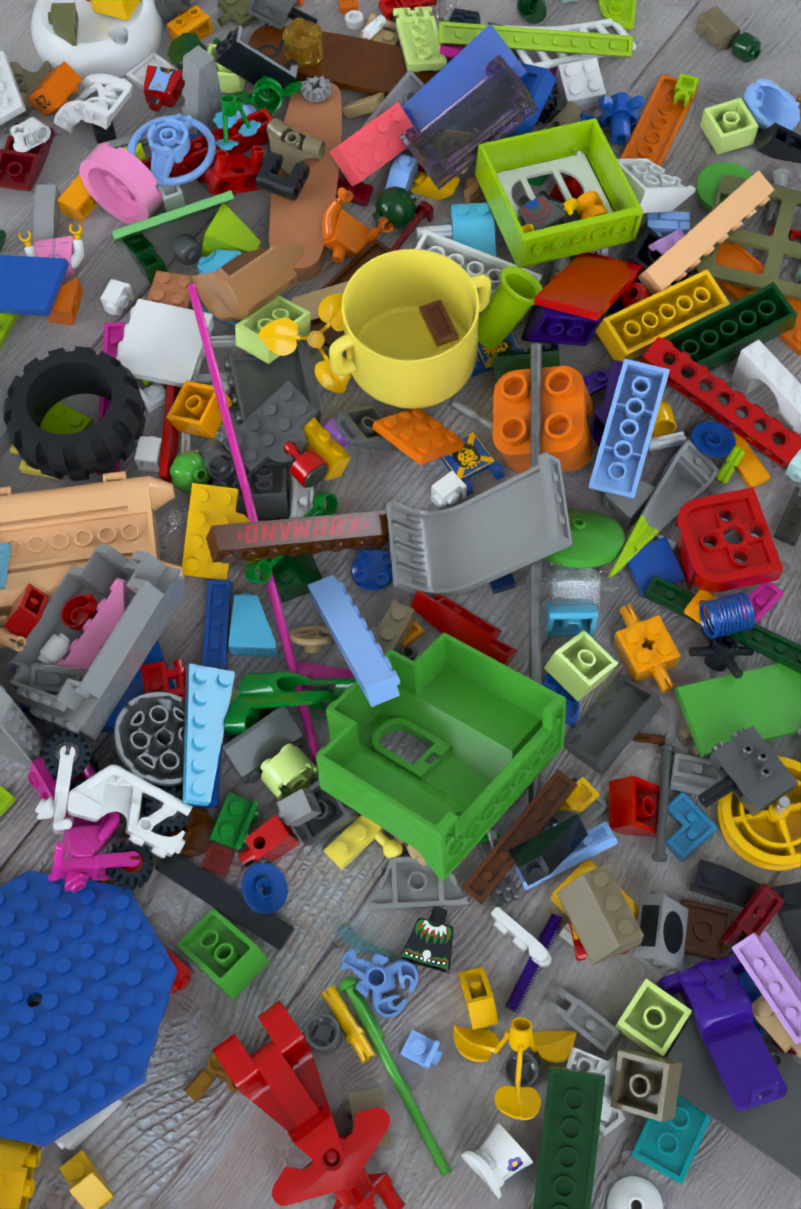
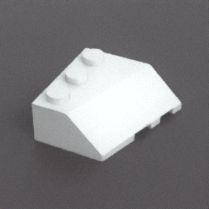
(652, 187)

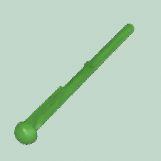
(377, 1036)

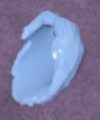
(771, 104)

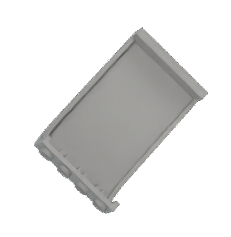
(481, 537)

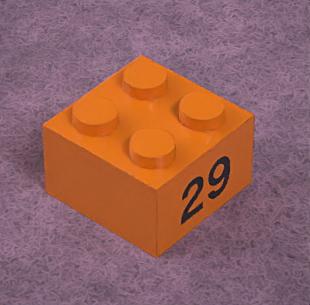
(55, 89)

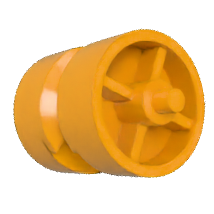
(590, 205)

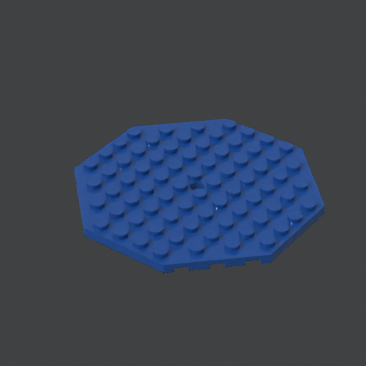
(100, 1006)

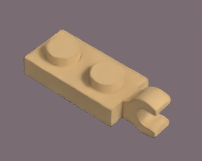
(771, 1024)

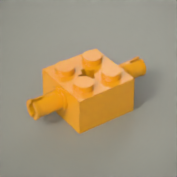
(646, 649)

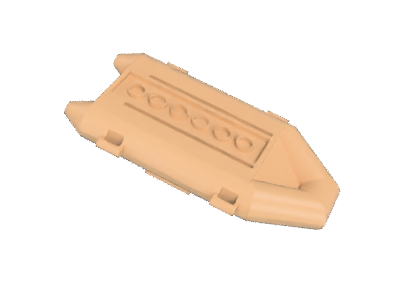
(65, 525)

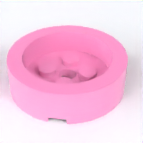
(120, 184)

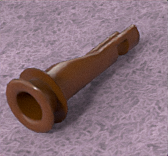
(650, 738)

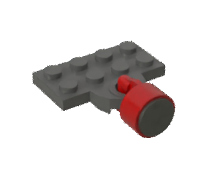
(278, 435)

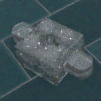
(576, 585)

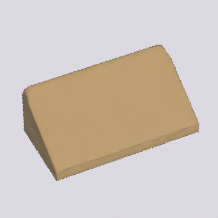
(363, 106)

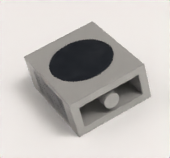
(664, 931)

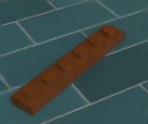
(526, 826)

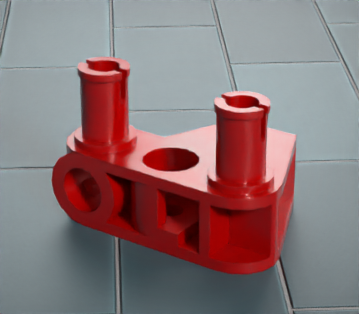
(234, 172)

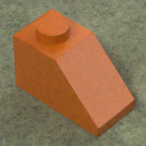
(67, 303)

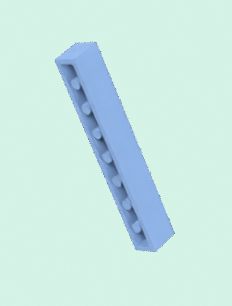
(355, 641)

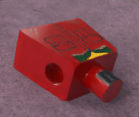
(269, 842)

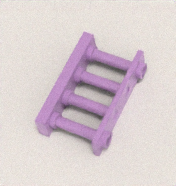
(774, 979)

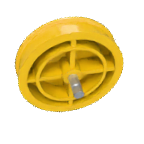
(770, 837)

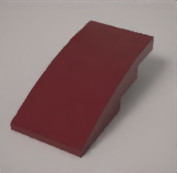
(22, 169)

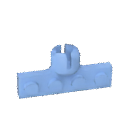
(598, 840)

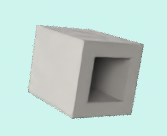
(299, 808)

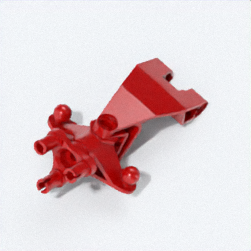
(288, 1088)

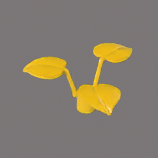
(281, 339)
(551, 1047)

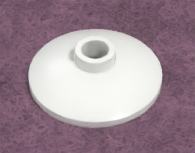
(631, 1189)

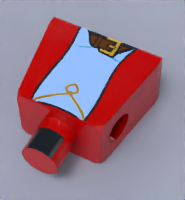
(162, 87)

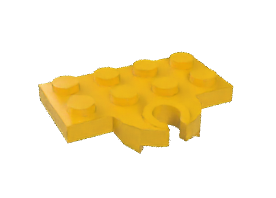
(208, 507)

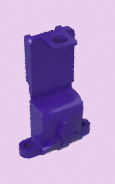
(726, 1026)

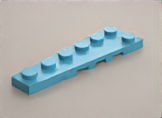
(205, 711)

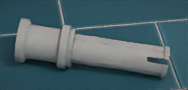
(780, 178)

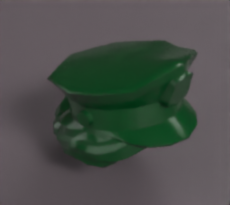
(181, 46)

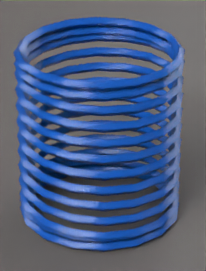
(716, 619)

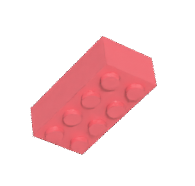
(372, 145)

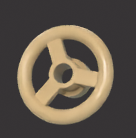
(309, 637)

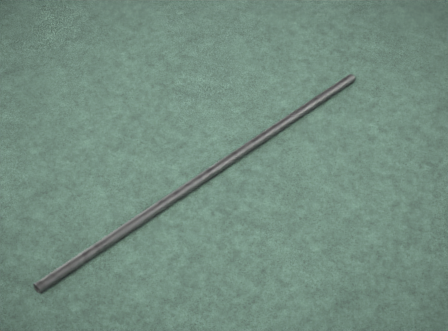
(535, 576)

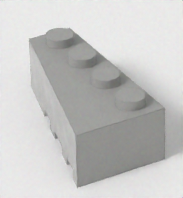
(201, 88)

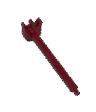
(423, 210)

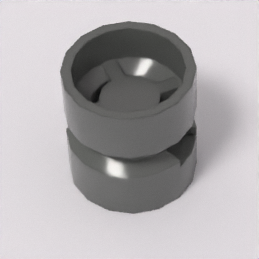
(170, 8)
(217, 459)
(323, 1033)
(528, 1073)

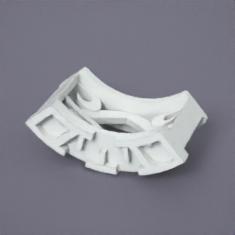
(93, 108)

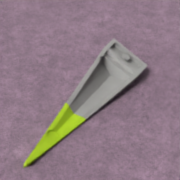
(680, 482)

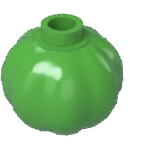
(188, 469)

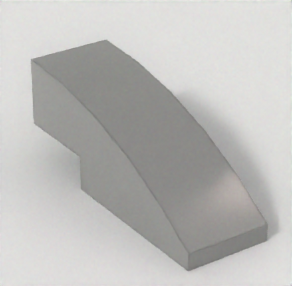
(46, 212)

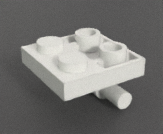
(587, 1062)

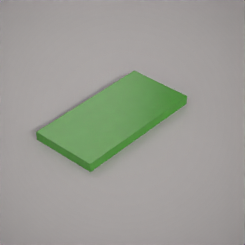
(171, 216)
(722, 705)

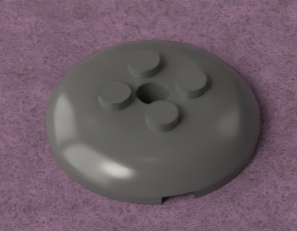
(135, 735)

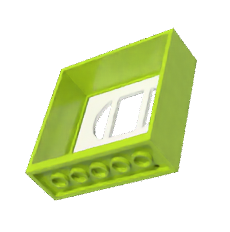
(571, 149)

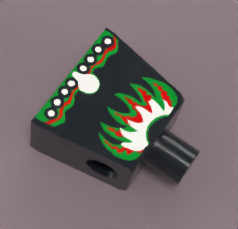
(431, 942)

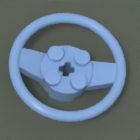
(169, 144)

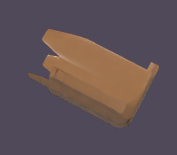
(249, 281)

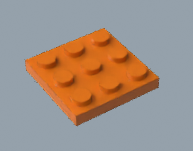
(418, 435)

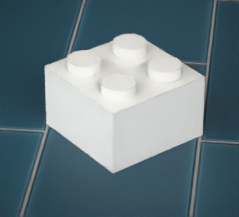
(580, 83)

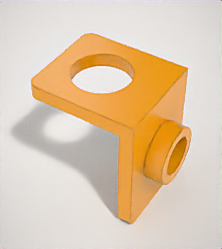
(692, 609)

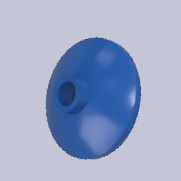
(713, 439)
(273, 886)

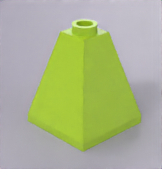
(228, 233)

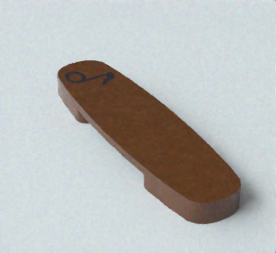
(346, 61)

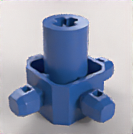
(619, 114)

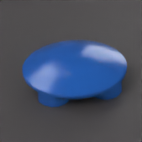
(372, 569)

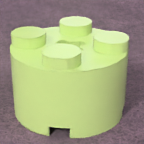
(288, 772)

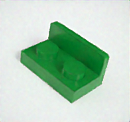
(234, 821)

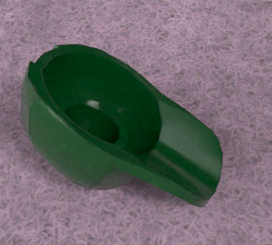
(532, 10)

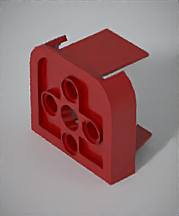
(716, 565)

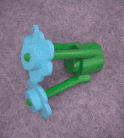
(226, 120)

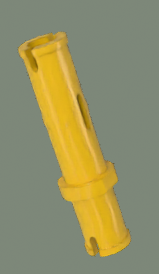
(354, 1033)

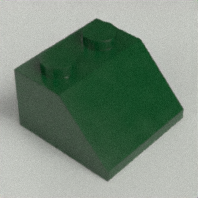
(294, 575)

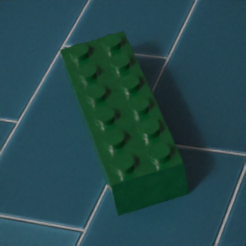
(729, 330)

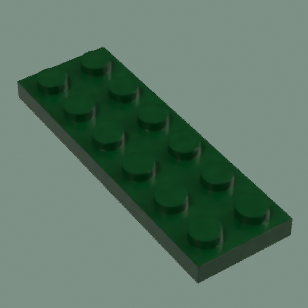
(569, 1139)

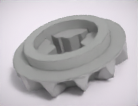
(318, 94)

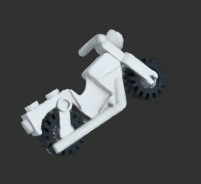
(108, 792)

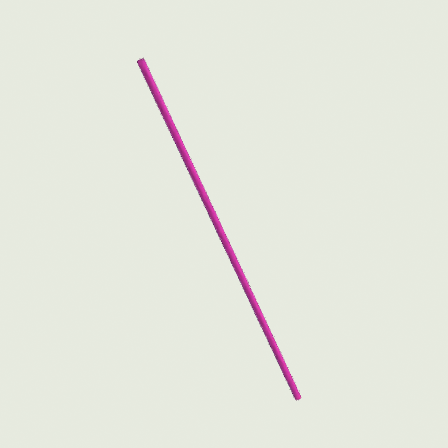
(251, 510)

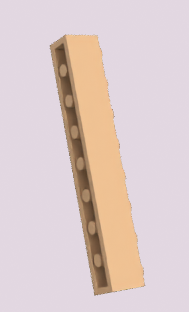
(706, 233)

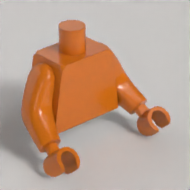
(344, 233)

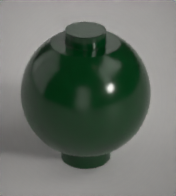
(396, 206)

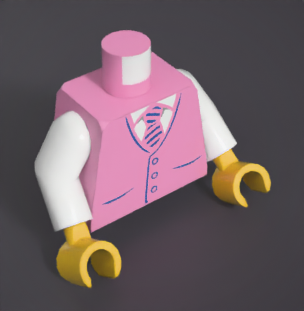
(61, 247)

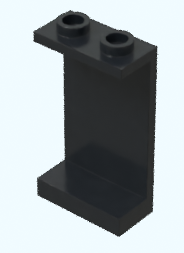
(250, 63)

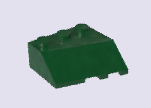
(518, 359)

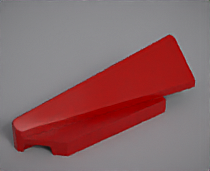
(463, 625)

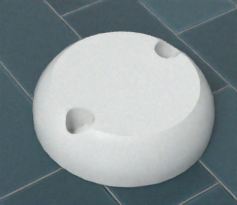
(103, 41)

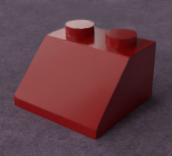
(633, 806)

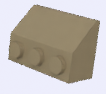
(600, 915)

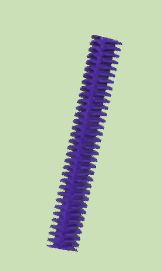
(530, 967)

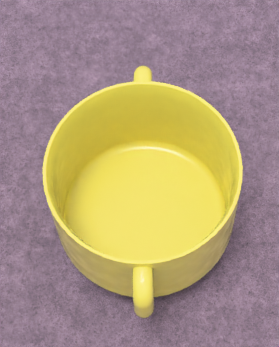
(388, 338)

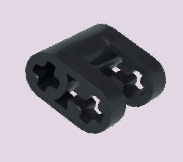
(286, 187)

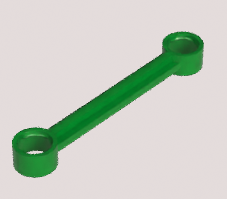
(266, 564)

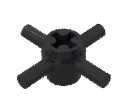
(721, 654)

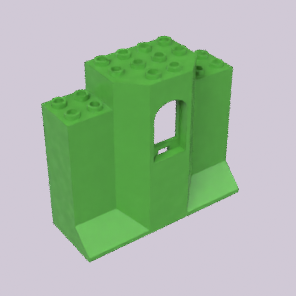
(482, 725)

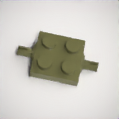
(236, 12)

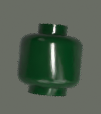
(746, 47)

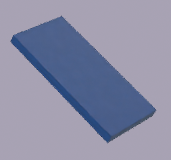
(460, 77)
(30, 284)

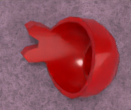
(79, 611)

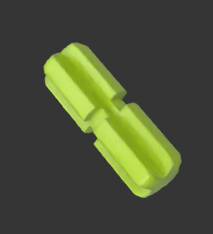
(732, 461)

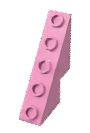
(97, 630)

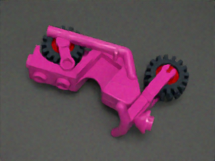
(87, 839)

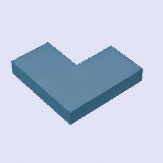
(694, 827)

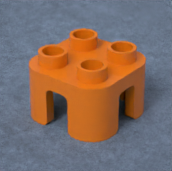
(563, 418)

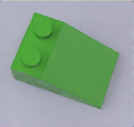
(223, 953)

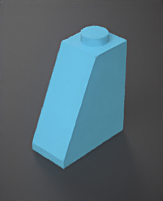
(250, 629)

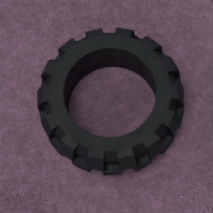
(63, 376)

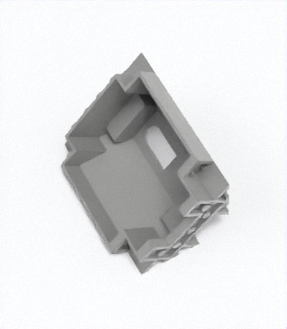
(152, 598)

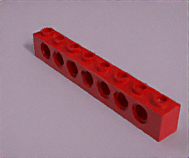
(199, 145)
(725, 414)

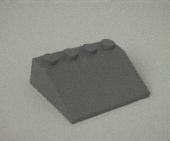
(268, 488)

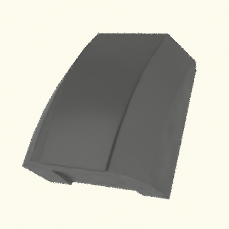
(357, 427)
(334, 817)

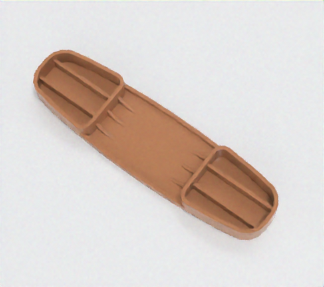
(302, 218)

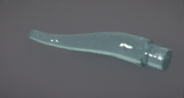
(362, 946)

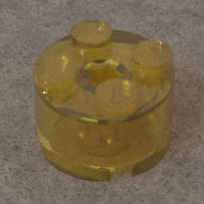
(303, 42)

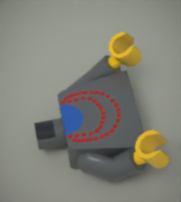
(543, 212)

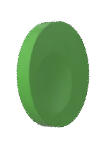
(710, 178)

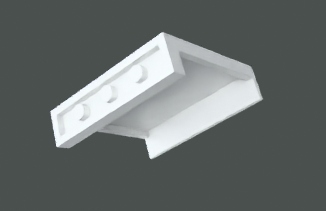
(163, 343)

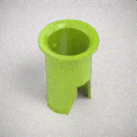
(507, 305)

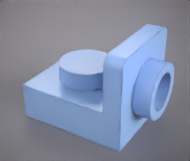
(422, 1050)

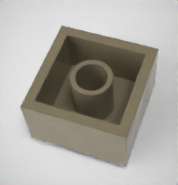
(646, 1084)

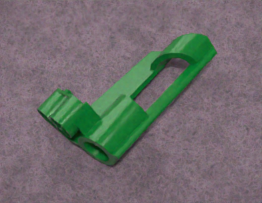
(276, 689)

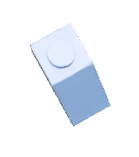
(402, 172)

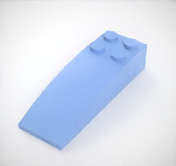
(629, 429)

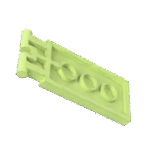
(419, 39)

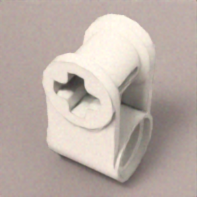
(31, 133)

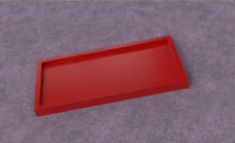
(588, 285)

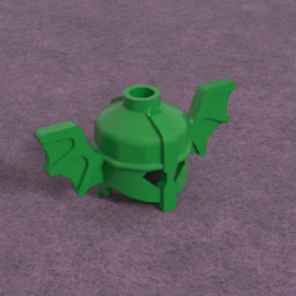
(263, 97)

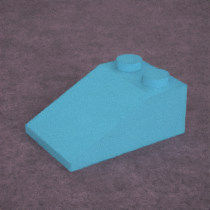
(474, 226)

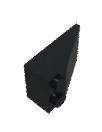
(640, 253)

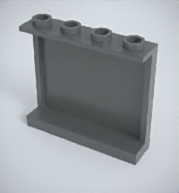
(257, 381)

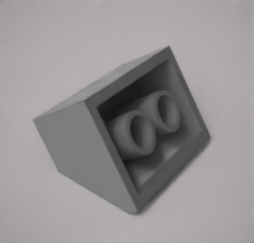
(262, 742)

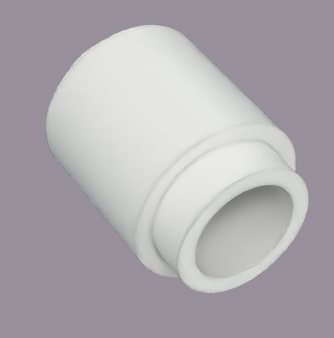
(55, 649)

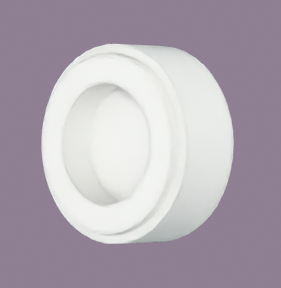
(354, 19)

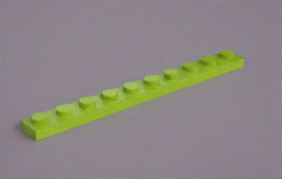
(541, 39)

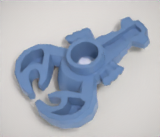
(382, 980)

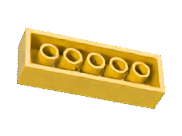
(662, 314)

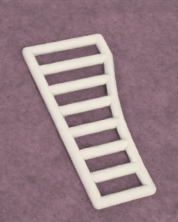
(563, 58)

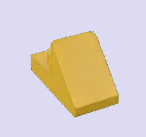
(86, 1182)

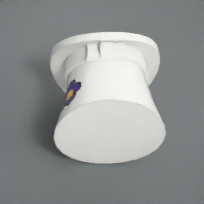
(497, 1159)

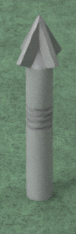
(473, 415)

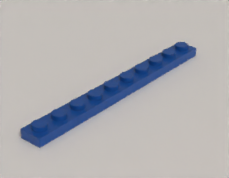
(216, 647)

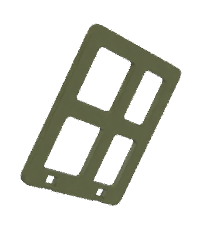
(775, 245)

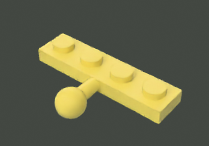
(356, 839)

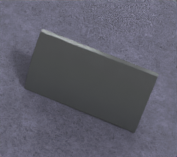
(612, 723)

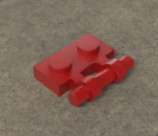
(157, 678)

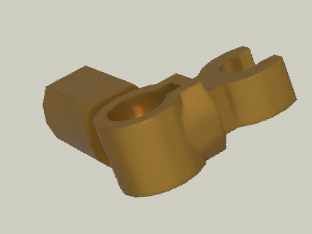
(204, 1079)

